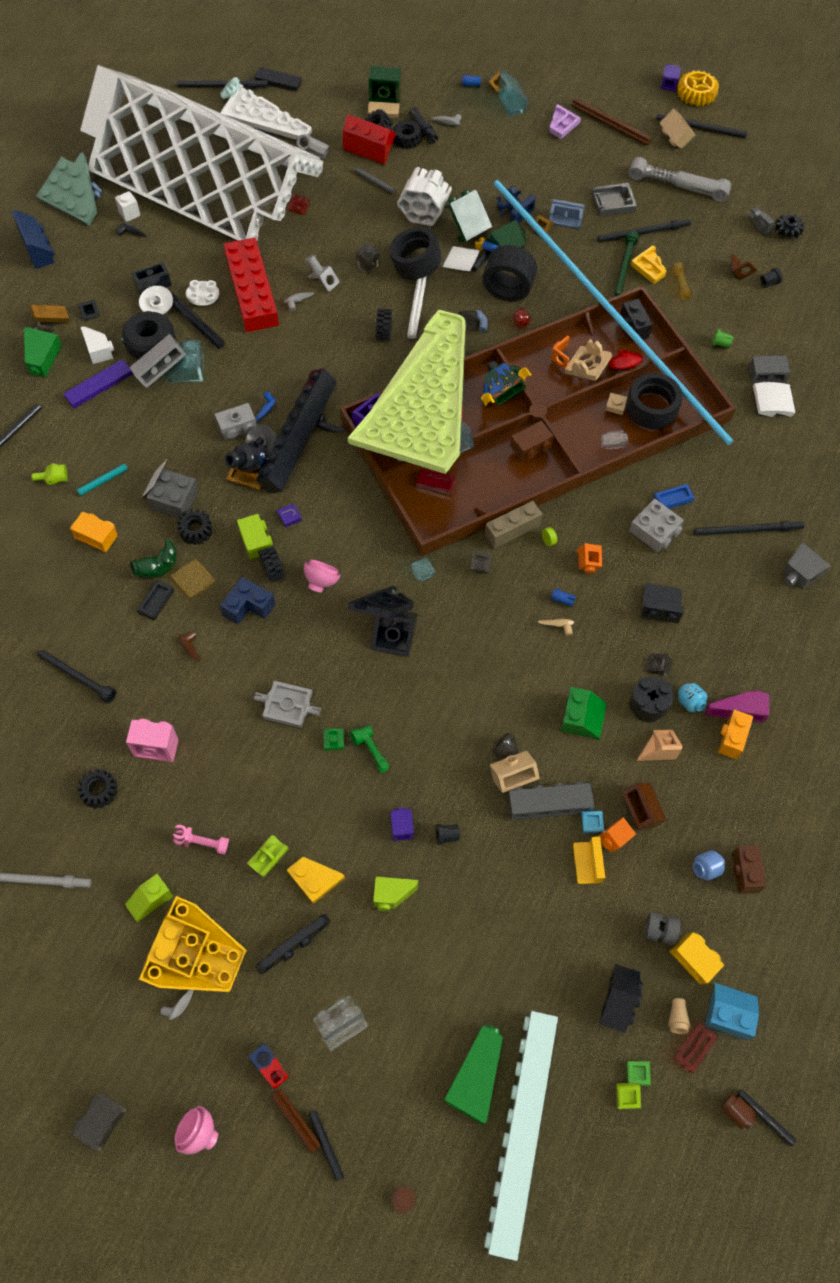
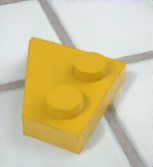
(649, 265)
(314, 878)

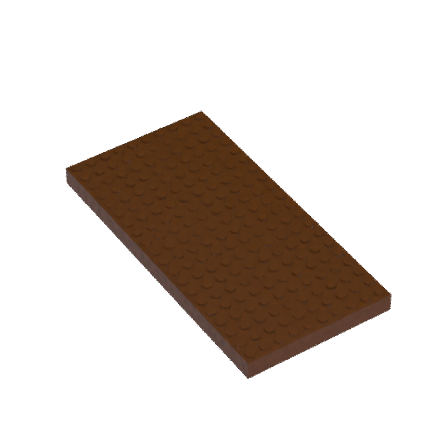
(573, 408)

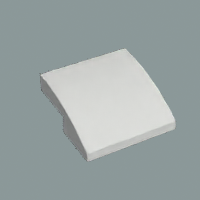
(774, 399)

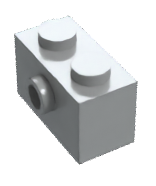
(235, 421)

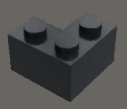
(622, 998)

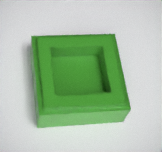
(638, 1072)

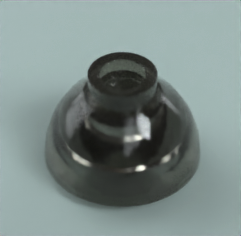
(505, 746)

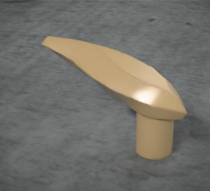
(566, 623)

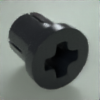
(771, 277)
(446, 833)

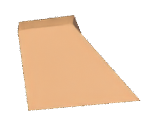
(661, 746)

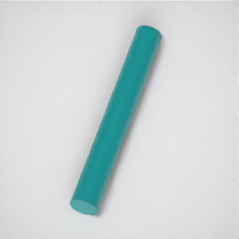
(102, 479)

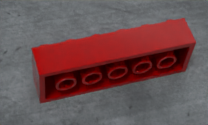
(251, 284)

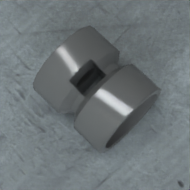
(669, 932)

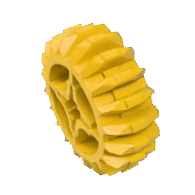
(697, 88)

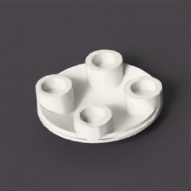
(202, 292)

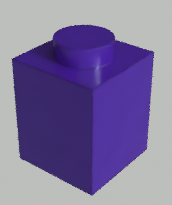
(670, 77)
(402, 824)

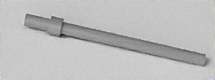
(67, 881)

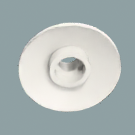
(155, 295)

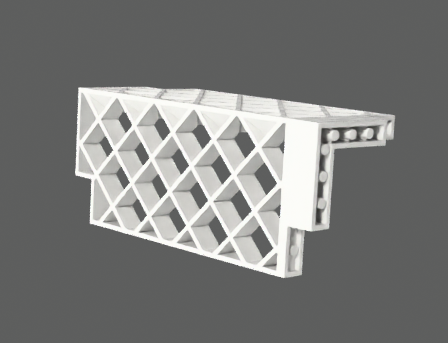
(104, 116)

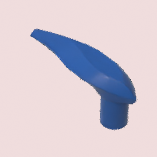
(267, 407)

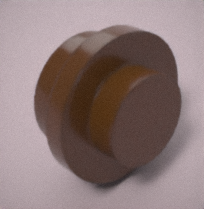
(403, 1199)

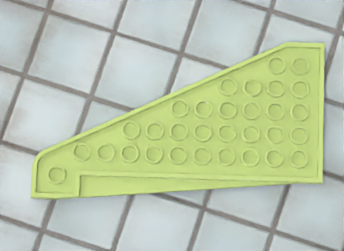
(422, 405)

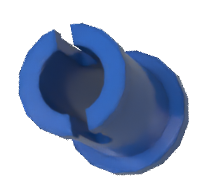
(471, 80)
(563, 597)

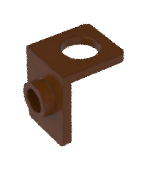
(737, 267)

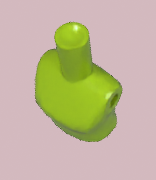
(53, 474)

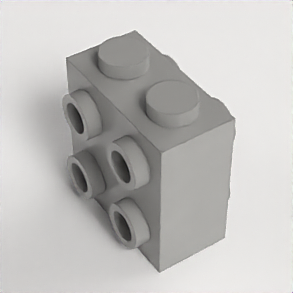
(656, 525)

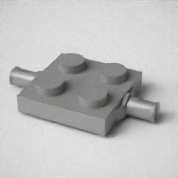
(287, 704)

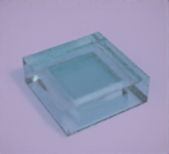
(422, 569)

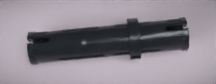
(426, 129)

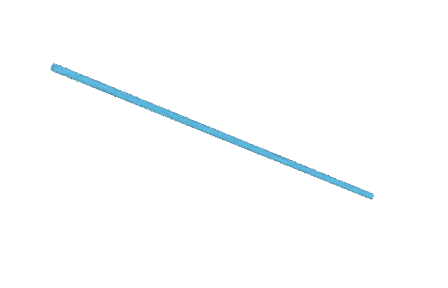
(646, 349)

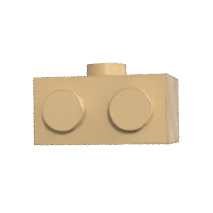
(677, 129)
(514, 771)

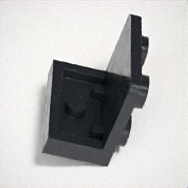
(662, 603)

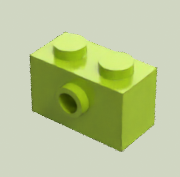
(254, 535)

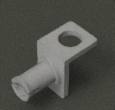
(321, 272)

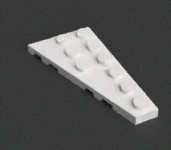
(263, 115)

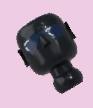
(247, 457)

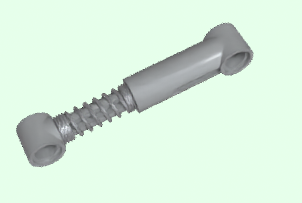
(717, 189)

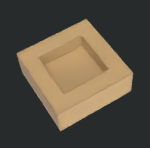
(616, 403)

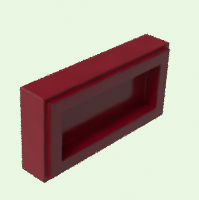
(436, 481)

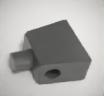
(804, 567)

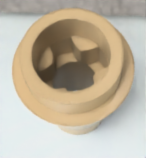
(679, 1018)

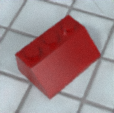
(367, 139)

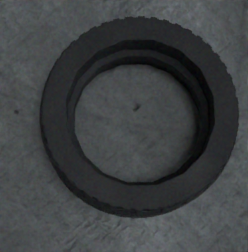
(420, 265)
(659, 385)

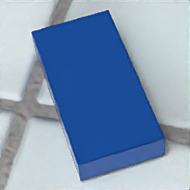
(675, 496)

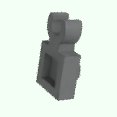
(763, 221)

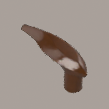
(185, 641)

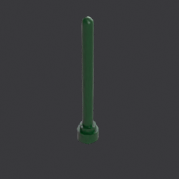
(631, 240)

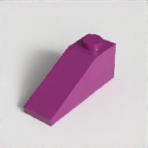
(751, 703)

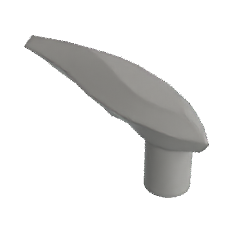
(451, 121)
(297, 298)
(180, 1006)

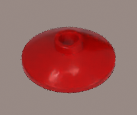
(625, 360)

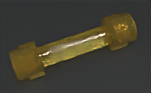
(685, 291)

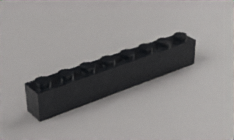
(296, 431)

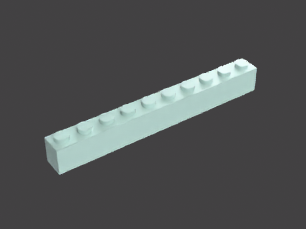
(522, 1138)

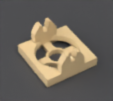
(579, 368)

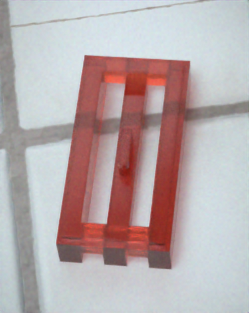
(685, 1062)

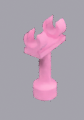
(187, 837)

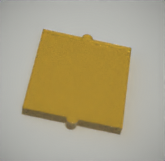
(193, 578)

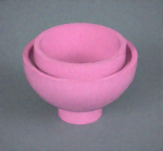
(320, 575)
(195, 1132)

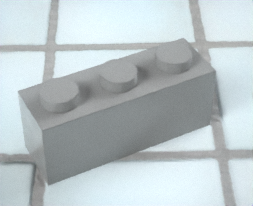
(157, 361)

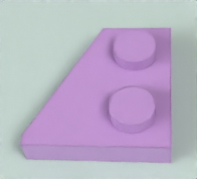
(563, 122)

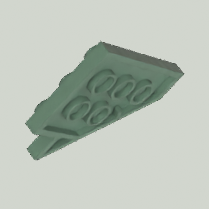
(70, 190)

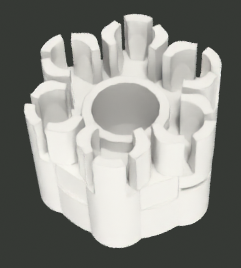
(424, 197)

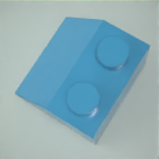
(733, 1012)

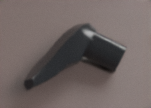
(130, 228)
(327, 426)

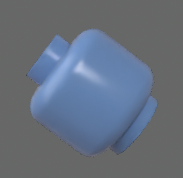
(709, 865)

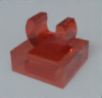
(299, 204)

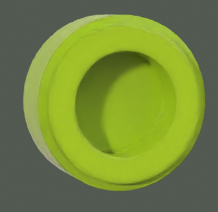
(549, 536)

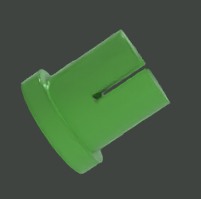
(722, 339)

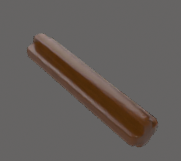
(296, 1121)

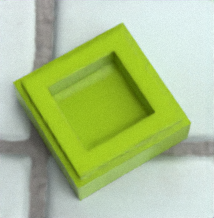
(628, 1095)

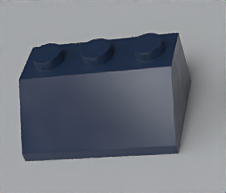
(34, 240)

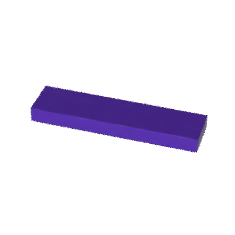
(98, 383)

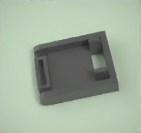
(610, 200)

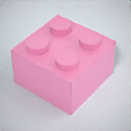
(152, 740)

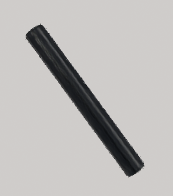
(196, 321)

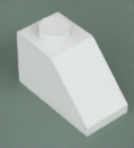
(97, 345)

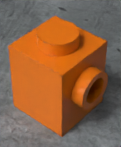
(616, 835)

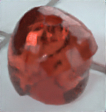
(521, 318)

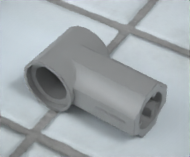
(314, 146)

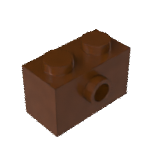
(531, 441)
(644, 806)
(748, 869)

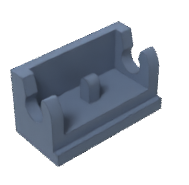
(566, 214)

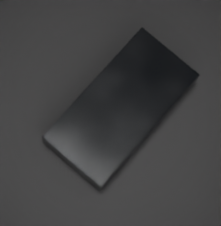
(155, 600)

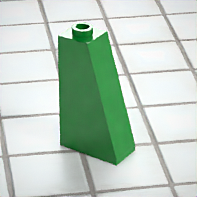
(475, 1081)

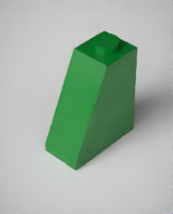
(40, 350)

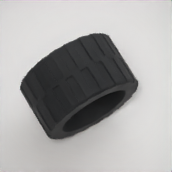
(513, 260)

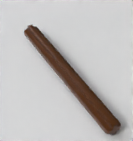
(611, 121)

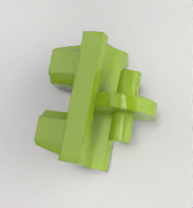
(267, 856)

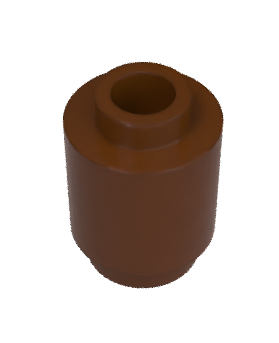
(739, 1111)

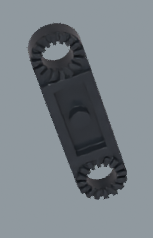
(300, 939)

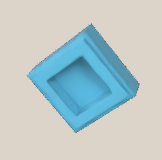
(592, 822)

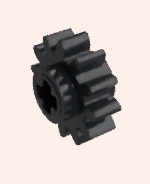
(789, 226)

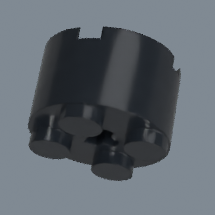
(660, 696)

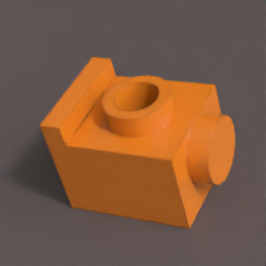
(590, 558)

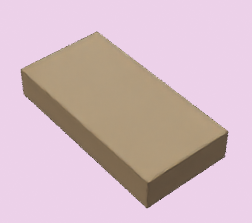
(391, 109)

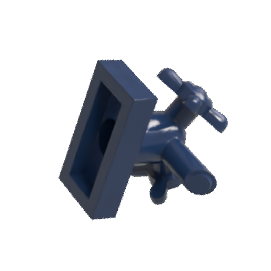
(528, 204)

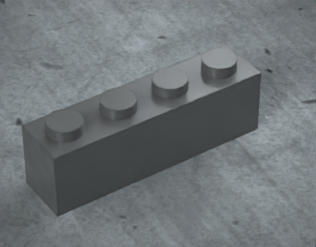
(550, 801)

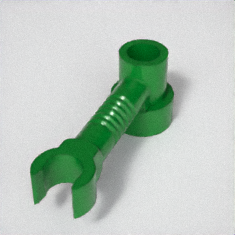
(364, 735)

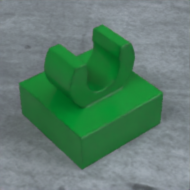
(333, 739)

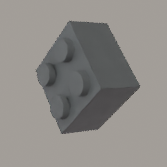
(172, 493)

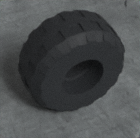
(144, 325)

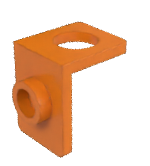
(557, 351)

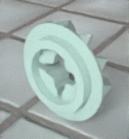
(230, 88)

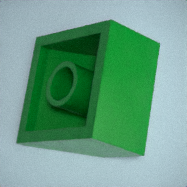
(583, 713)

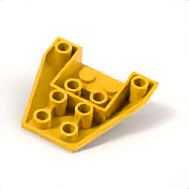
(192, 952)

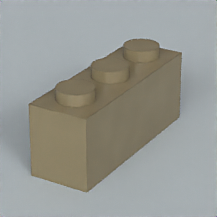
(513, 524)

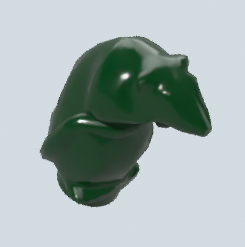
(155, 566)

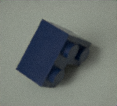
(244, 598)

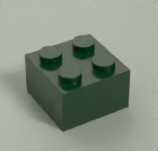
(384, 84)

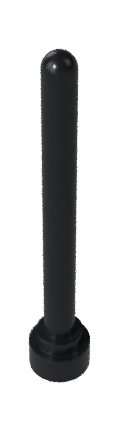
(106, 693)

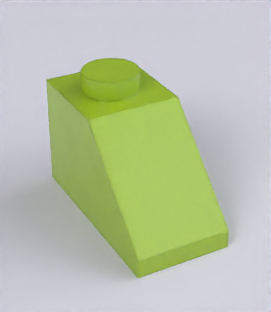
(392, 892)
(148, 897)

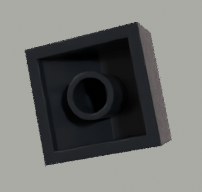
(394, 634)

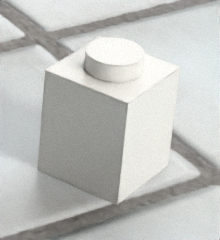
(127, 206)

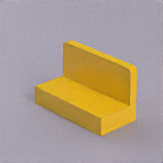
(589, 862)

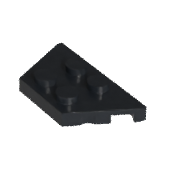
(382, 603)

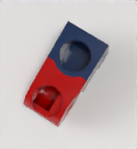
(268, 1066)

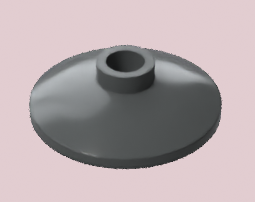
(262, 434)

